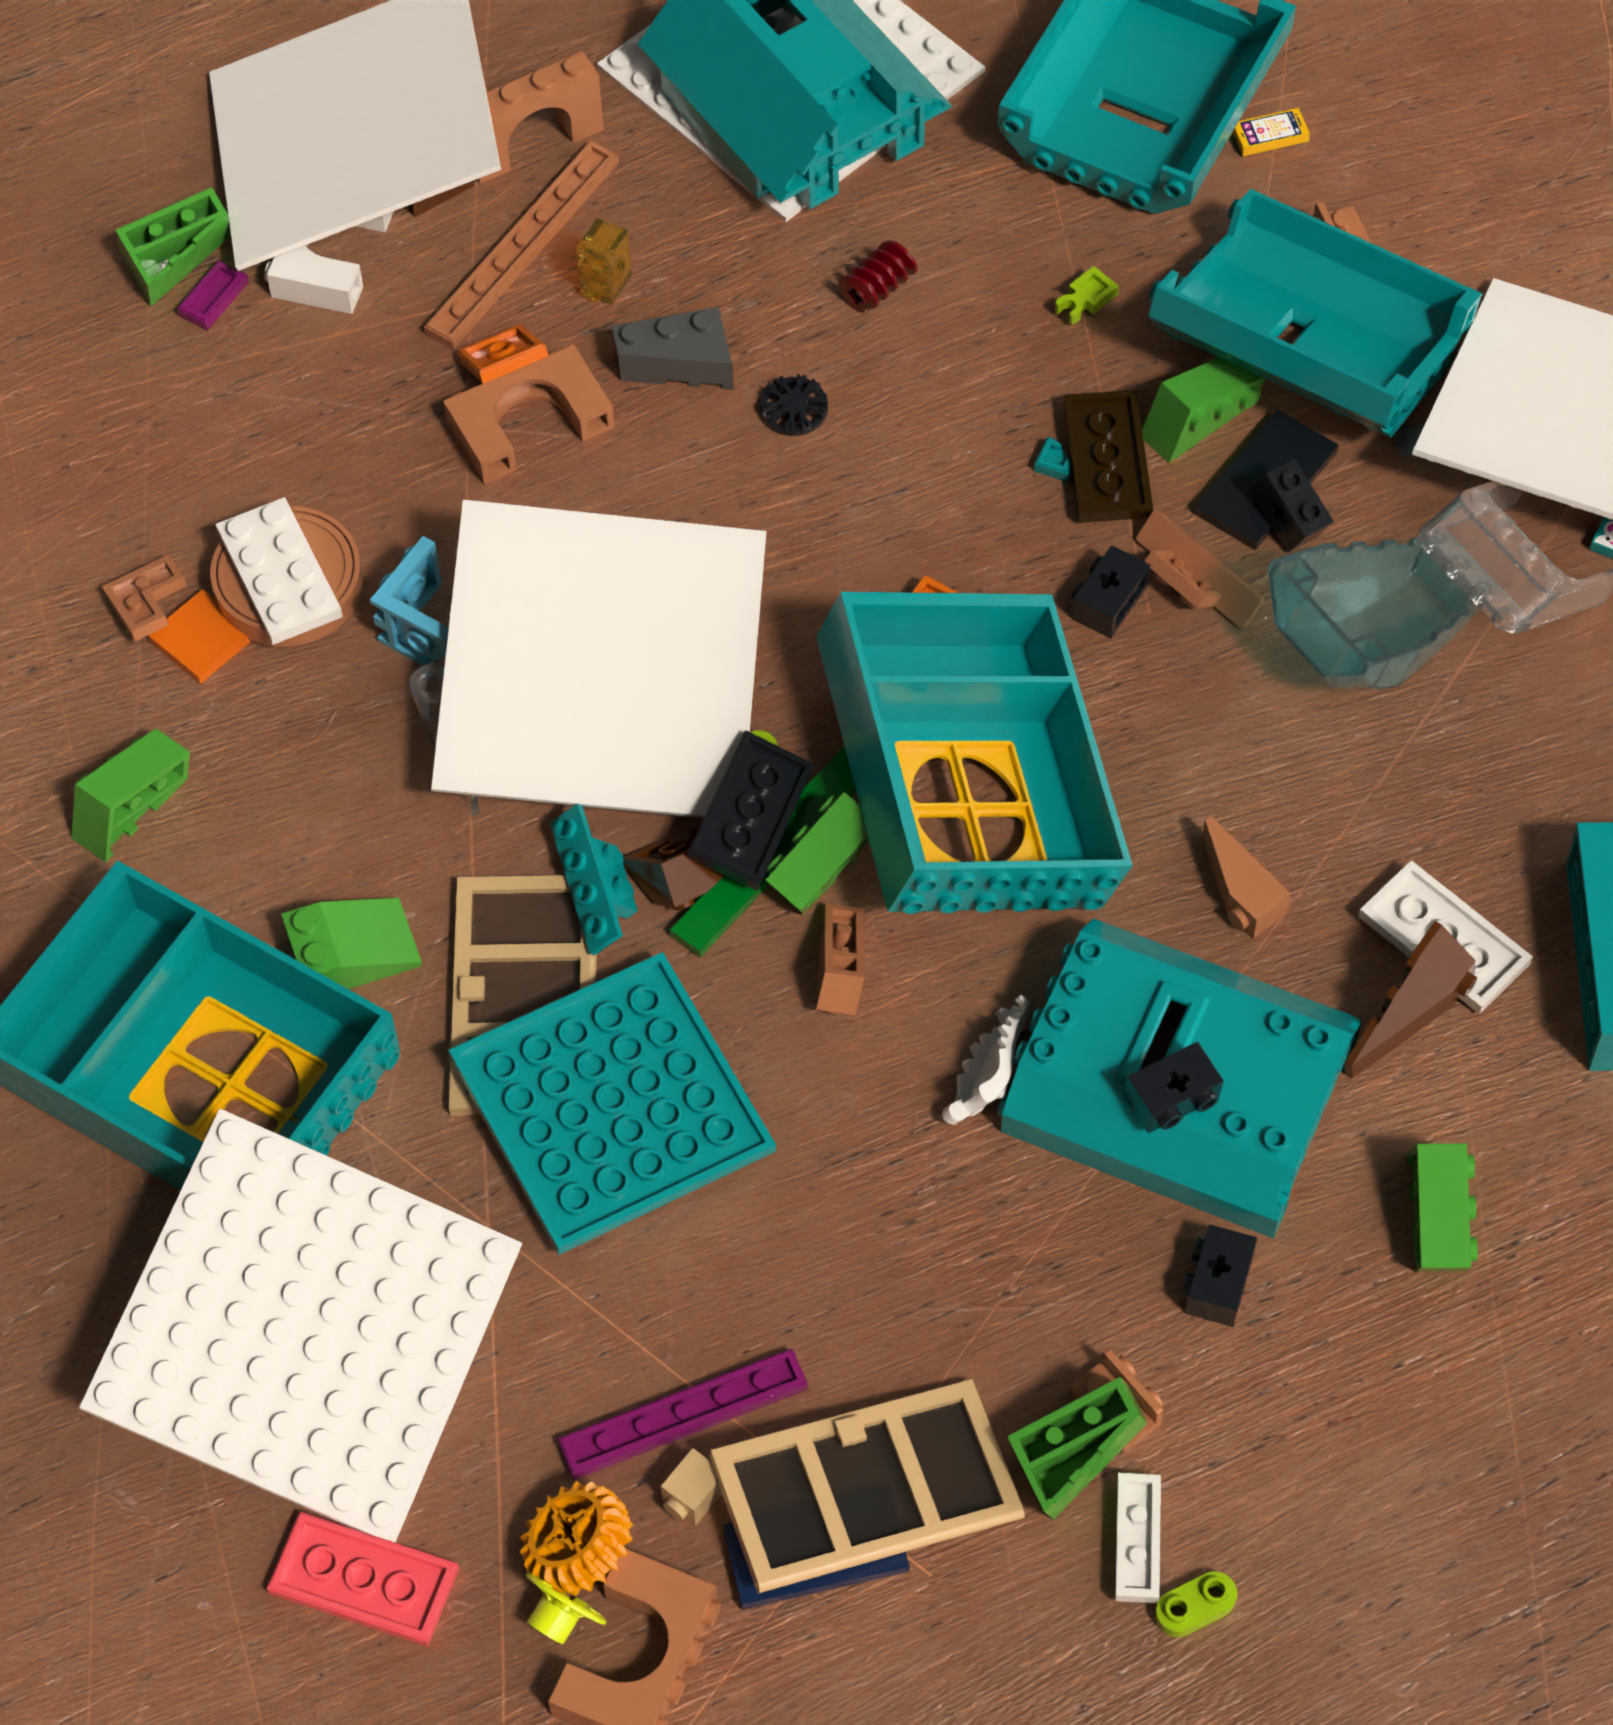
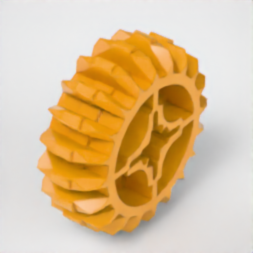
(576, 1537)

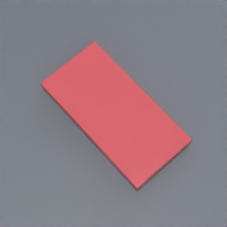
(363, 1578)

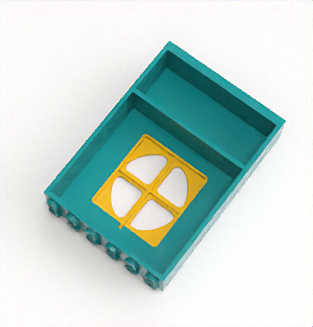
(983, 684)
(143, 980)

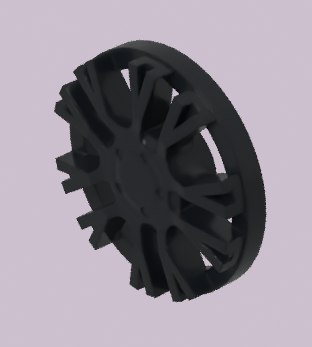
(794, 405)

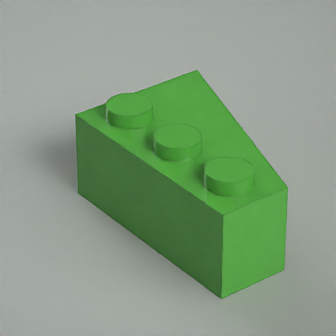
(173, 242)
(124, 789)
(1442, 1207)
(1076, 1443)

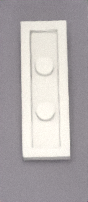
(1138, 1538)

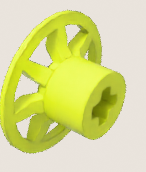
(557, 1614)

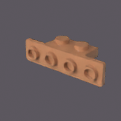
(1195, 571)

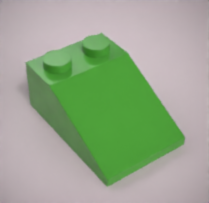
(352, 939)

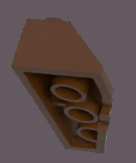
(669, 874)
(1433, 982)

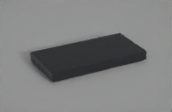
(1280, 440)
(750, 810)

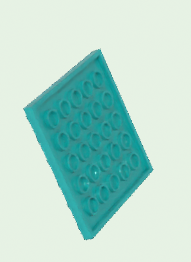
(611, 1102)

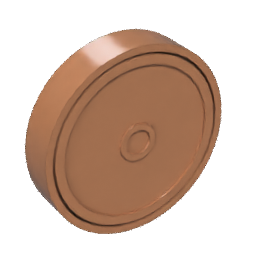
(337, 558)

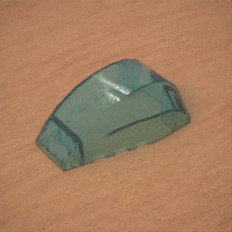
(1366, 611)

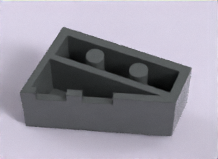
(674, 348)

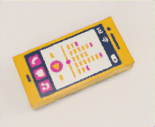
(1271, 132)

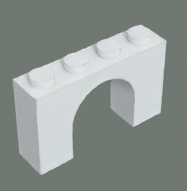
(319, 280)

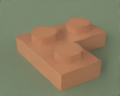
(136, 596)

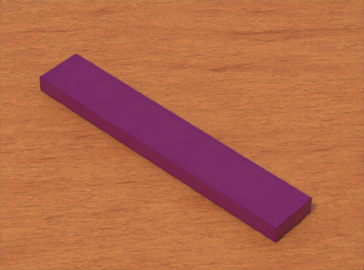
(682, 1414)

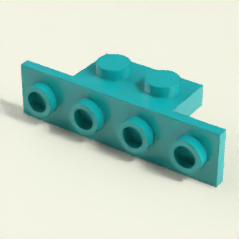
(594, 879)

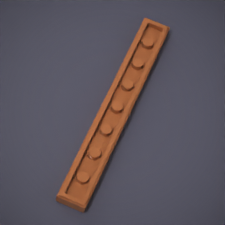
(521, 245)

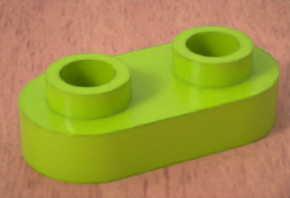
(1198, 1604)

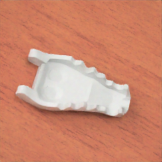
(992, 1064)

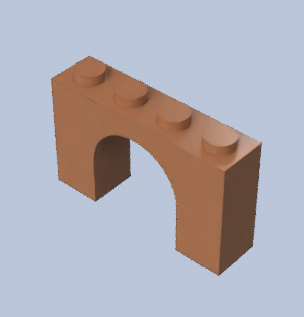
(568, 85)
(556, 379)
(681, 1608)

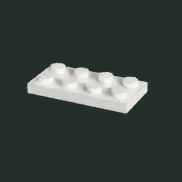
(279, 570)
(1416, 900)

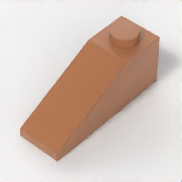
(1247, 888)
(840, 960)

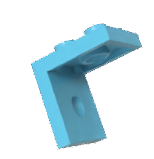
(401, 600)

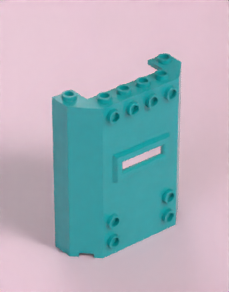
(1160, 58)
(1370, 319)
(1265, 1042)

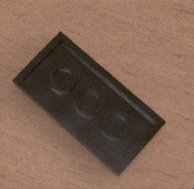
(1107, 456)

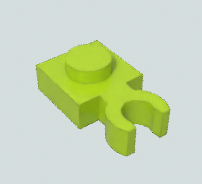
(1087, 292)

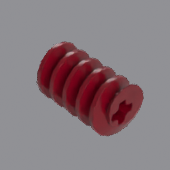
(877, 276)

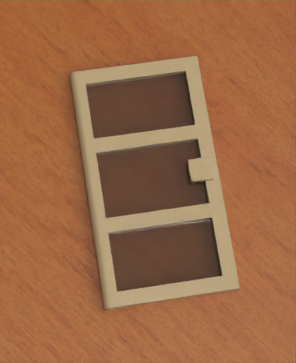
(512, 955)
(865, 1485)

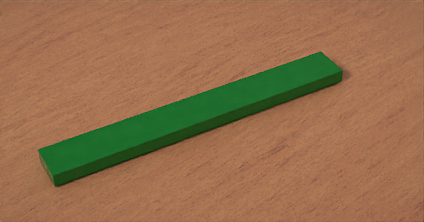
(728, 898)

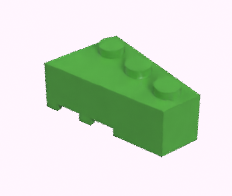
(1197, 405)
(819, 853)

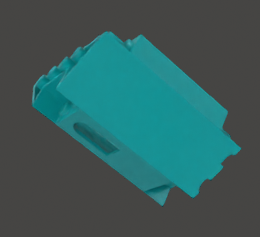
(791, 103)

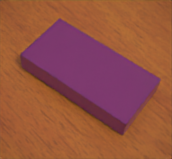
(212, 295)

